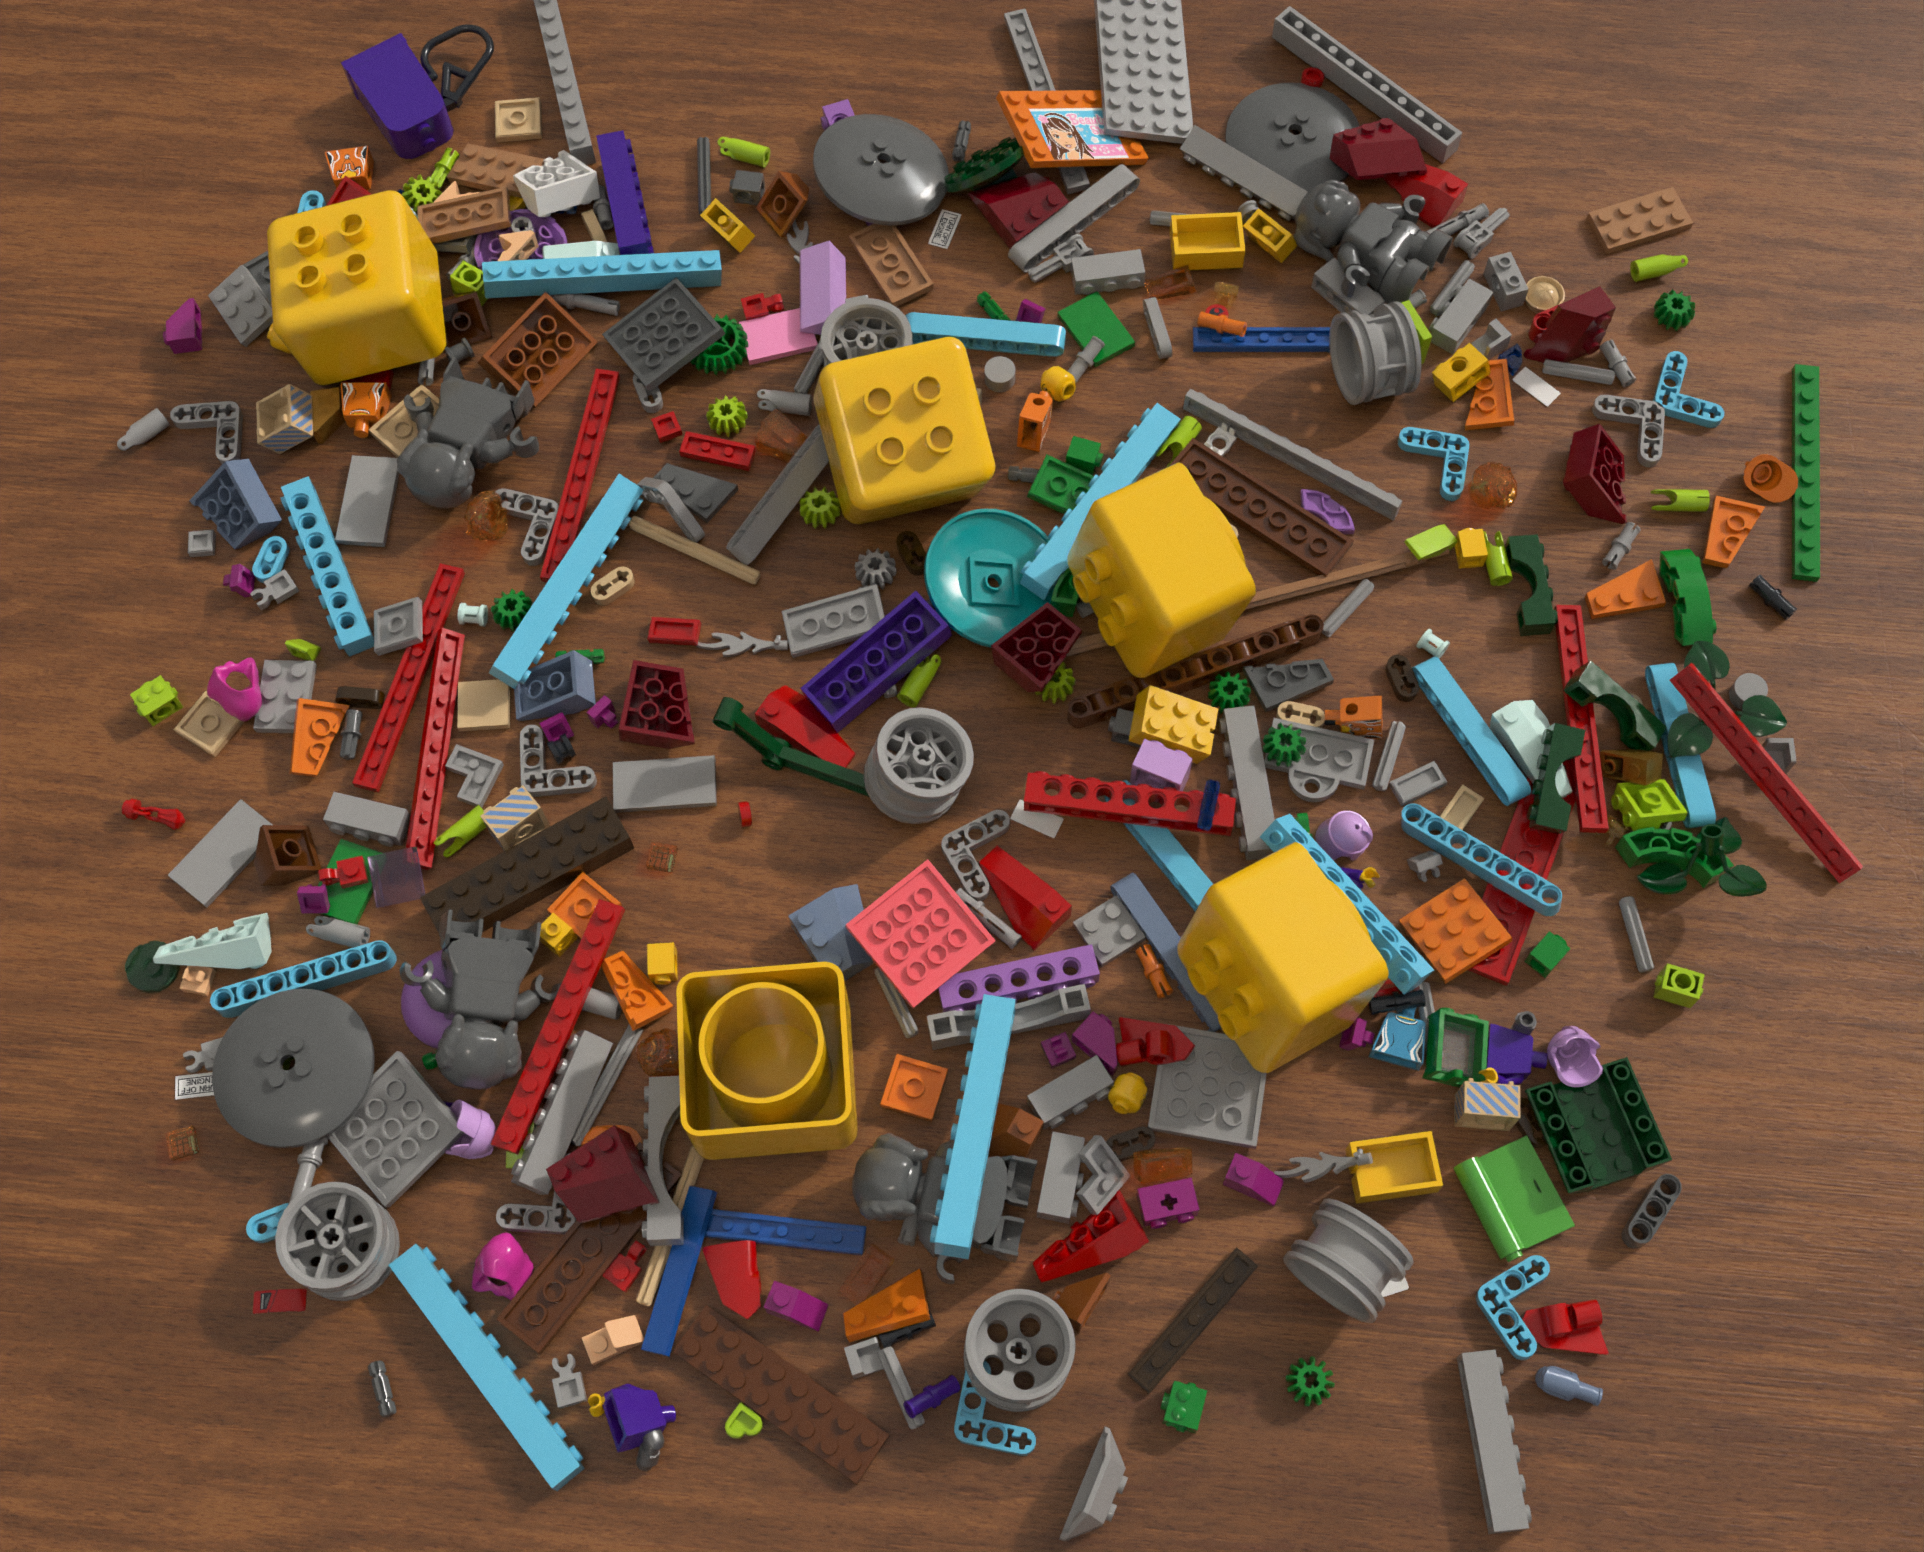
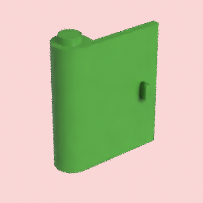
(1513, 1198)

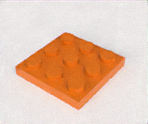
(1455, 930)

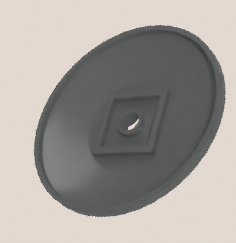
(1263, 123)
(873, 191)
(314, 1096)

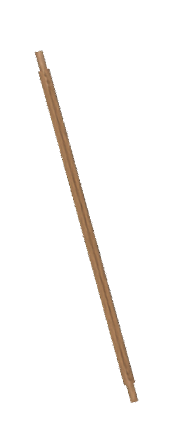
(1295, 589)

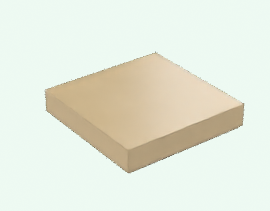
(518, 120)
(483, 705)
(208, 725)

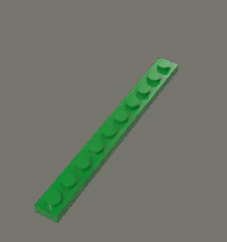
(1807, 468)

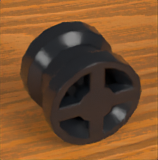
(561, 749)

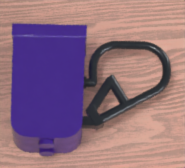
(403, 96)

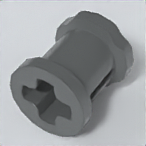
(460, 351)

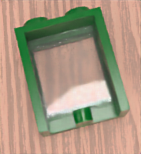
(1456, 1047)

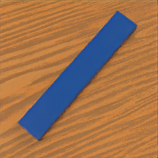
(1263, 340)
(786, 1232)
(679, 1273)

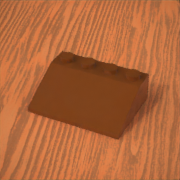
(538, 349)

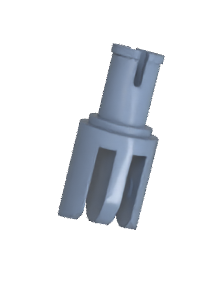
(1566, 1385)

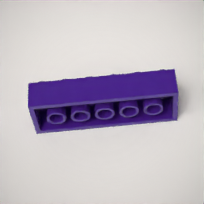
(624, 199)
(876, 661)

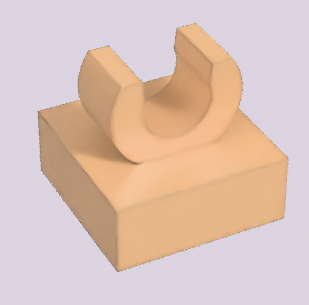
(197, 980)

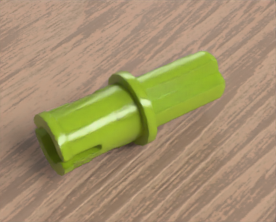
(443, 167)

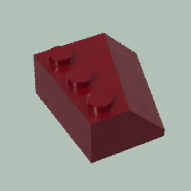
(1377, 150)
(1019, 205)
(1574, 328)
(1596, 474)
(1036, 648)
(656, 707)
(602, 1177)

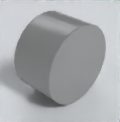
(999, 374)
(1745, 687)

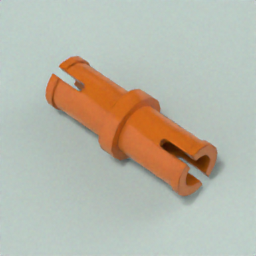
(1222, 324)
(1154, 971)

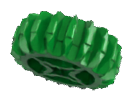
(721, 355)

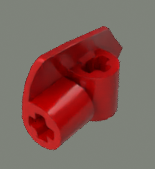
(1151, 1043)
(736, 1275)
(1568, 1327)

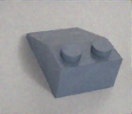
(556, 687)

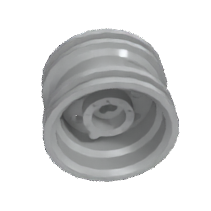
(1348, 1260)
(365, 1269)

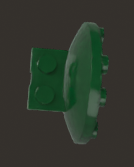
(985, 167)

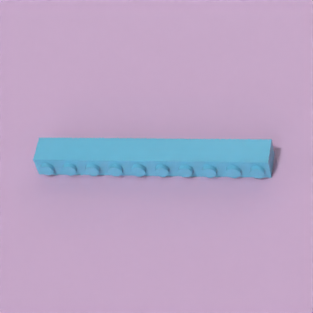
(600, 273)
(1122, 471)
(566, 582)
(975, 1127)
(487, 1368)

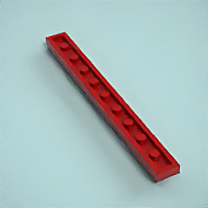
(581, 469)
(408, 681)
(435, 745)
(1587, 766)
(1766, 773)
(557, 1027)

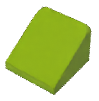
(303, 649)

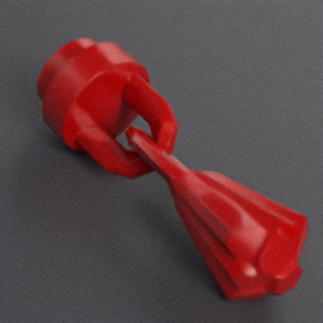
(170, 817)

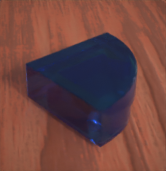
(1513, 357)

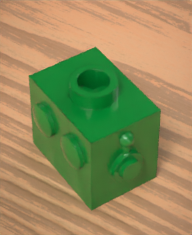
(1183, 1406)

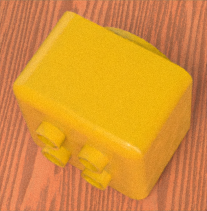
(355, 288)
(903, 430)
(1160, 570)
(1281, 957)
(766, 1060)

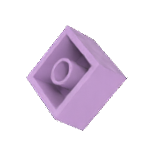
(1160, 766)

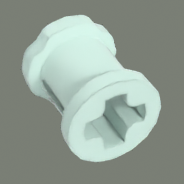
(472, 614)
(1424, 643)

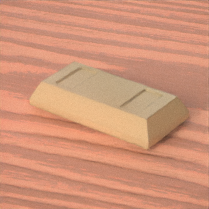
(1462, 807)

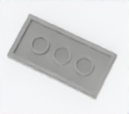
(368, 501)
(832, 620)
(664, 784)
(220, 854)

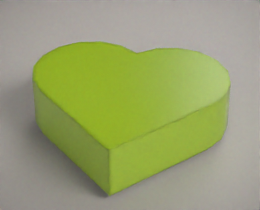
(743, 1422)

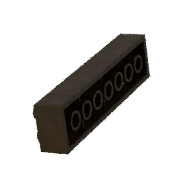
(532, 868)

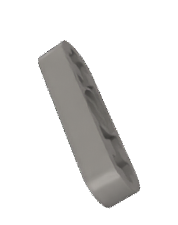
(1157, 328)

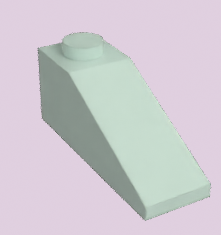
(580, 249)

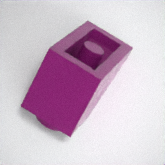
(184, 329)
(1097, 1038)
(1253, 1180)
(795, 1306)

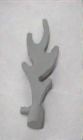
(800, 241)
(740, 646)
(1319, 1168)

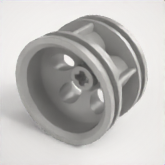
(1375, 353)
(1055, 1333)

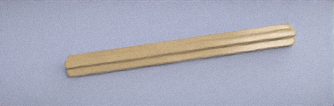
(694, 549)
(661, 1253)

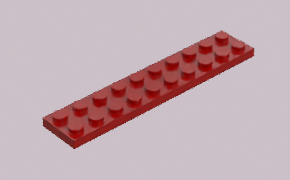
(1536, 852)

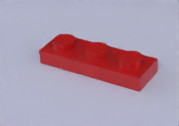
(717, 451)

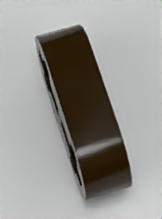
(907, 555)
(1396, 680)
(360, 697)
(1525, 1126)
(1129, 1137)

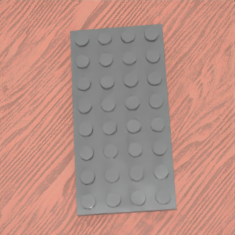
(1143, 69)

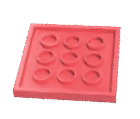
(920, 933)

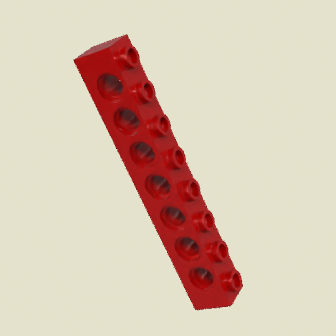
(1117, 811)

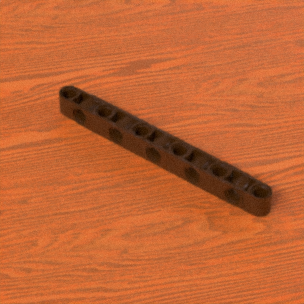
(1199, 669)

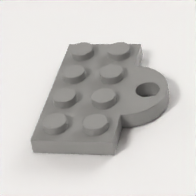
(1328, 761)

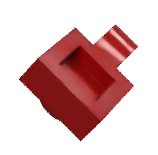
(758, 306)
(349, 873)
(625, 1269)

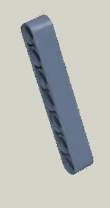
(1163, 941)

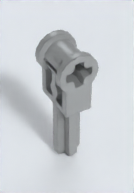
(1479, 234)
(1063, 253)

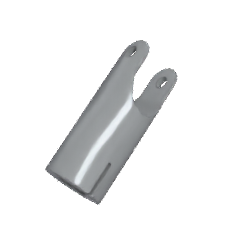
(786, 402)
(144, 429)
(339, 931)
(602, 1004)

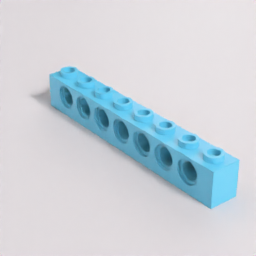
(359, 636)
(1405, 965)

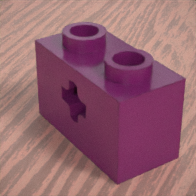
(1179, 1192)

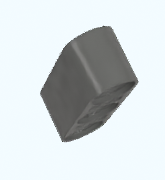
(1660, 1202)

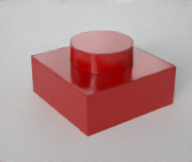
(666, 426)

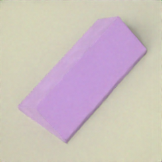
(820, 285)

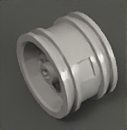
(863, 329)
(927, 747)

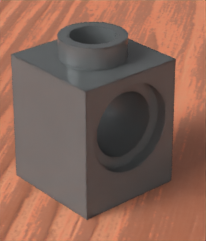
(747, 187)
(1121, 726)

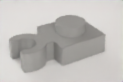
(277, 587)
(205, 1057)
(569, 1387)

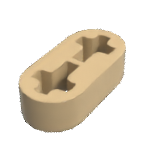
(593, 226)
(612, 585)
(1301, 713)

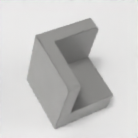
(1494, 340)
(1782, 752)
(864, 1358)

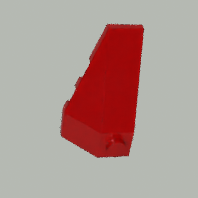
(1438, 187)
(797, 721)
(1025, 898)
(1093, 1242)

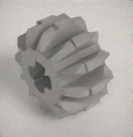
(866, 565)

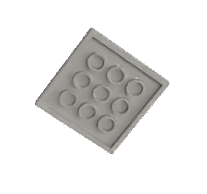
(1210, 1093)
(396, 1130)

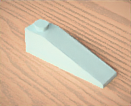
(1520, 731)
(235, 948)

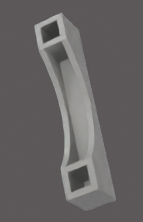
(1048, 1010)
(664, 1219)

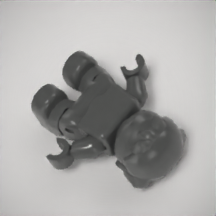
(1376, 246)
(462, 436)
(480, 997)
(891, 1183)

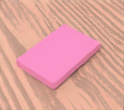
(776, 337)

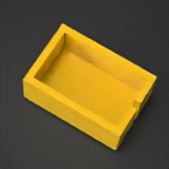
(1207, 241)
(1174, 722)
(1399, 1169)

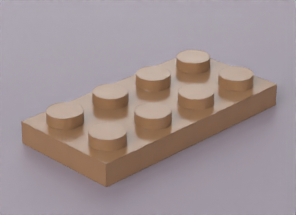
(490, 168)
(466, 215)
(1639, 220)
(891, 263)

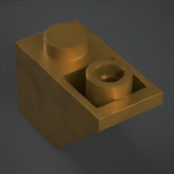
(326, 413)
(1631, 765)

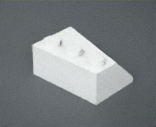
(557, 185)

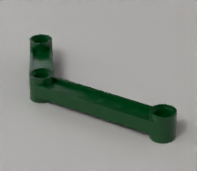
(779, 753)

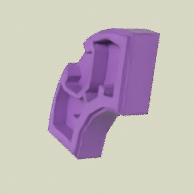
(1327, 510)

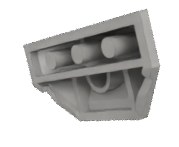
(1097, 1490)

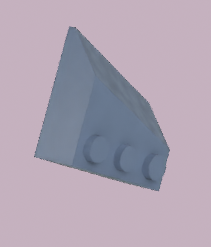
(237, 503)
(824, 933)

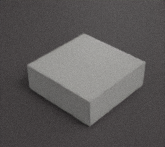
(201, 543)

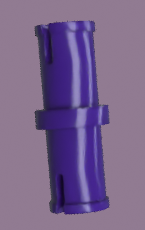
(931, 1396)

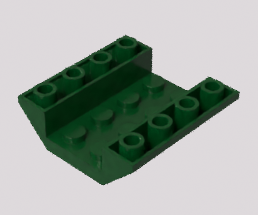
(1599, 1129)

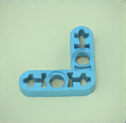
(1676, 400)
(1449, 454)
(1505, 1295)
(975, 1417)

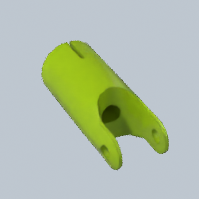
(745, 151)
(1656, 266)
(1181, 436)
(1684, 500)
(1497, 561)
(918, 681)
(463, 830)

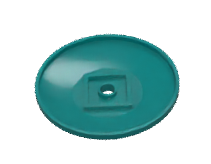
(963, 558)

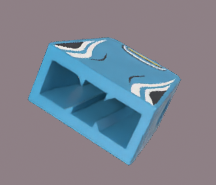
(1400, 1040)

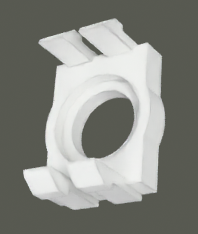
(1221, 433)

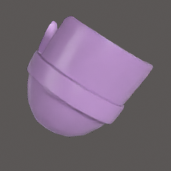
(1340, 838)
(1573, 1057)
(477, 1130)

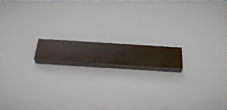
(1192, 1321)

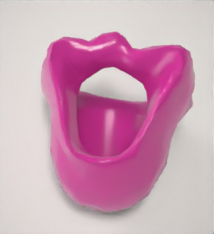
(236, 703)
(502, 1260)

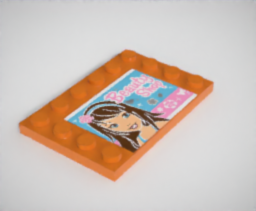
(1066, 130)

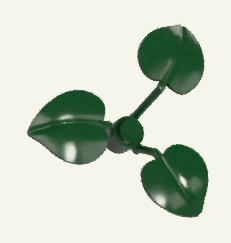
(1694, 737)
(1715, 840)

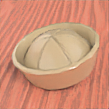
(1544, 293)

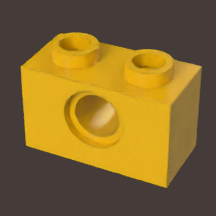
(727, 225)
(1270, 235)
(1454, 383)

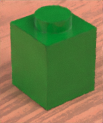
(1084, 454)
(1547, 954)

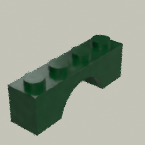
(1526, 558)
(1637, 724)
(1549, 809)

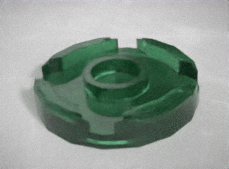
(146, 974)

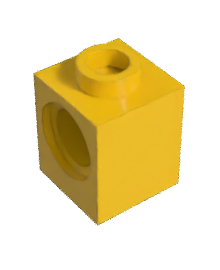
(1470, 548)
(556, 934)
(662, 963)

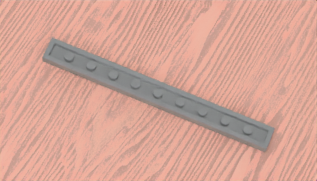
(1039, 80)
(1293, 455)

